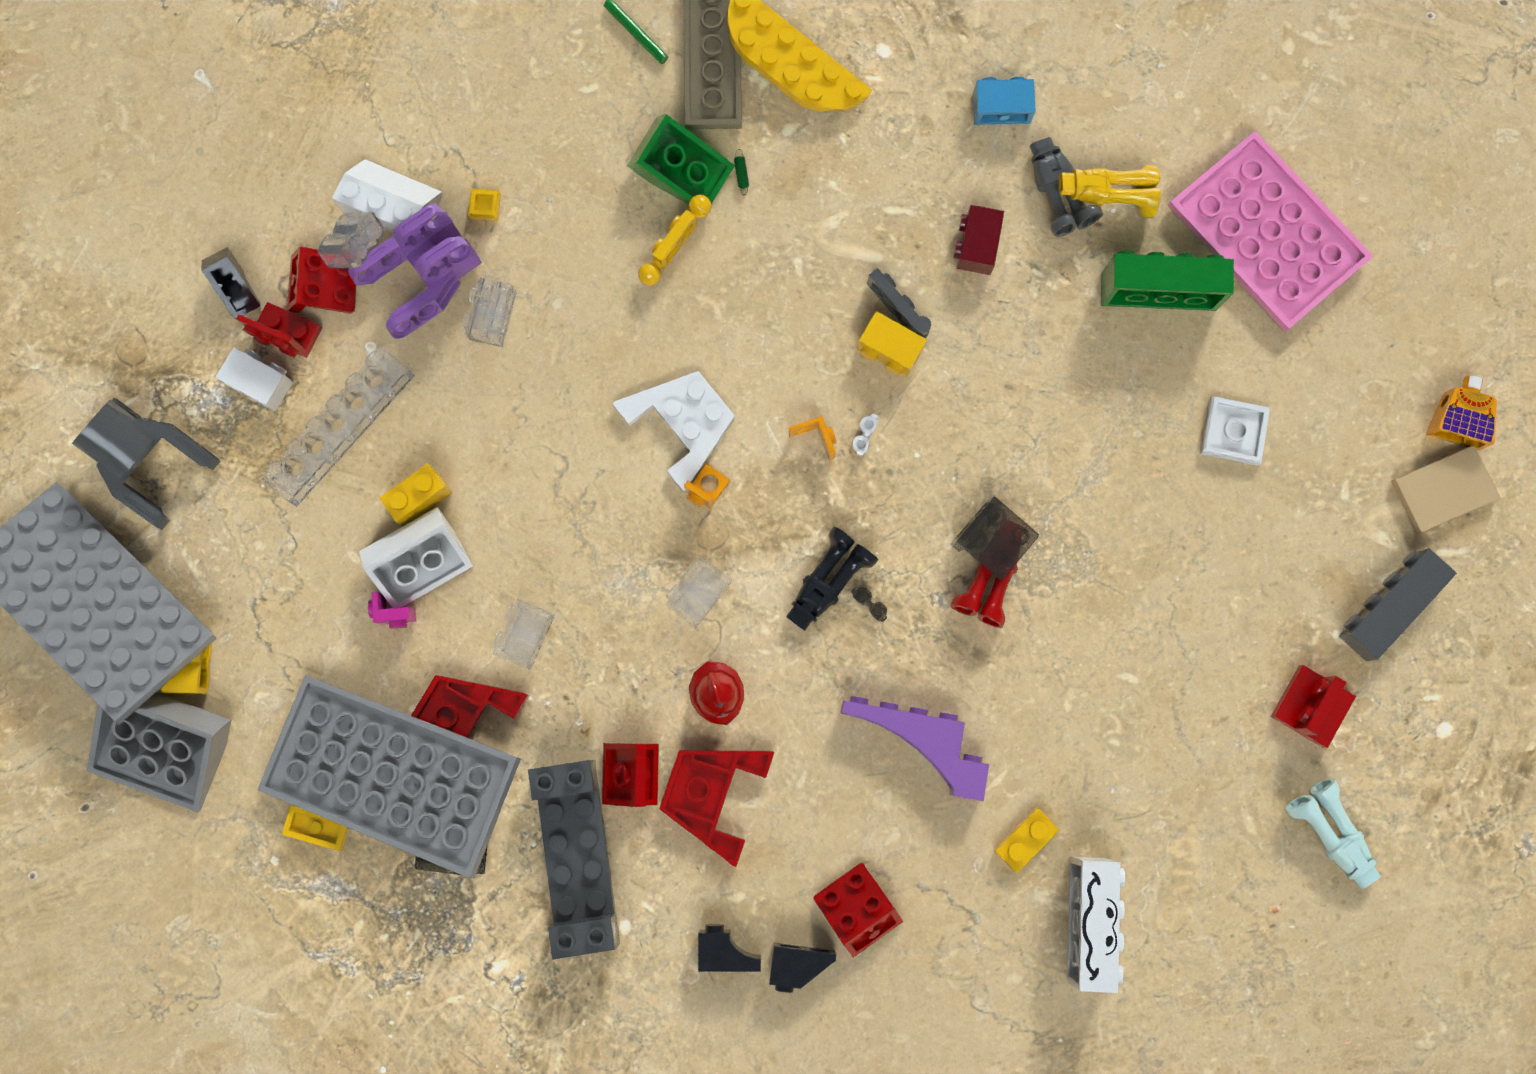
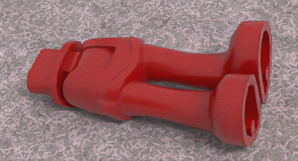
(970, 602)

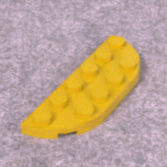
(791, 59)

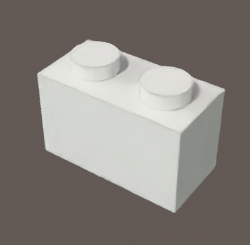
(255, 379)

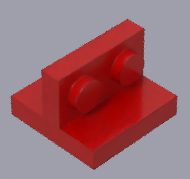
(1314, 705)
(630, 774)

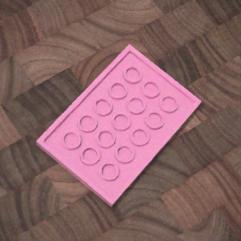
(1274, 227)

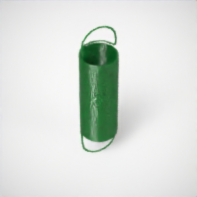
(741, 172)

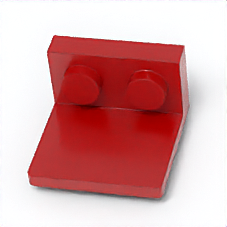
(318, 285)
(282, 329)
(857, 909)

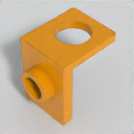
(827, 434)
(698, 495)

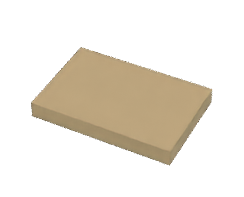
(1445, 489)

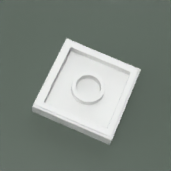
(1235, 430)

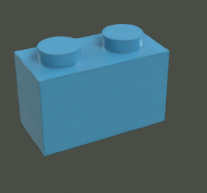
(1004, 101)

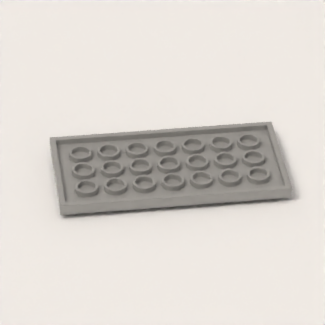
(93, 604)
(390, 776)

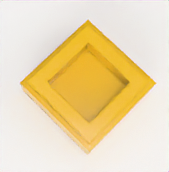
(484, 204)

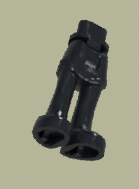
(815, 593)

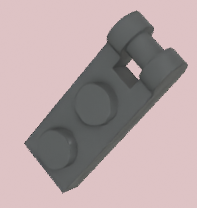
(898, 305)

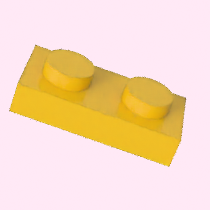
(314, 829)
(1026, 840)

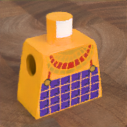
(1465, 416)

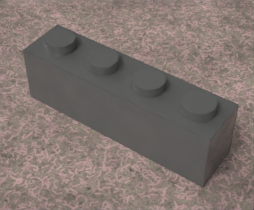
(1397, 604)

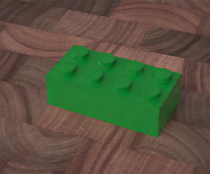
(1167, 281)

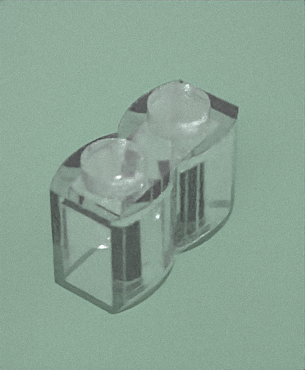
(351, 240)

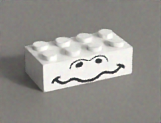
(1094, 924)

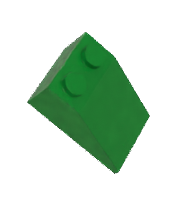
(679, 161)

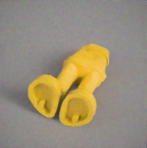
(1095, 187)

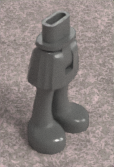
(1048, 164)

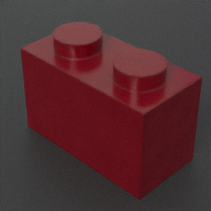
(980, 239)

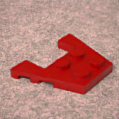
(460, 703)
(700, 789)

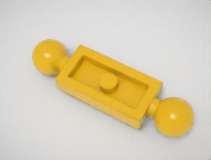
(667, 248)

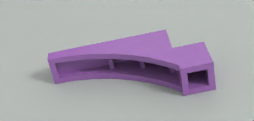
(934, 738)

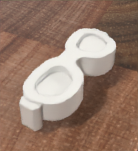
(866, 426)

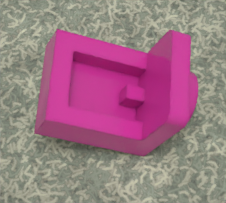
(395, 617)

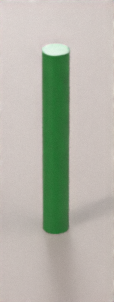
(615, 10)

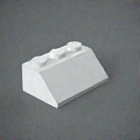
(384, 193)
(415, 559)

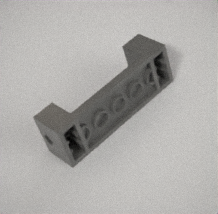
(575, 859)

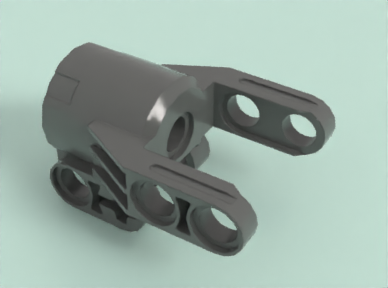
(121, 441)

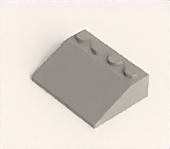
(161, 749)

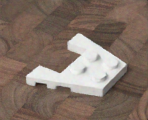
(691, 412)

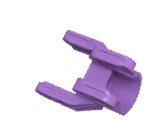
(436, 254)

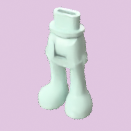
(1347, 849)

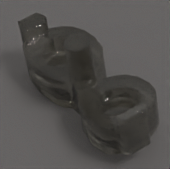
(877, 609)

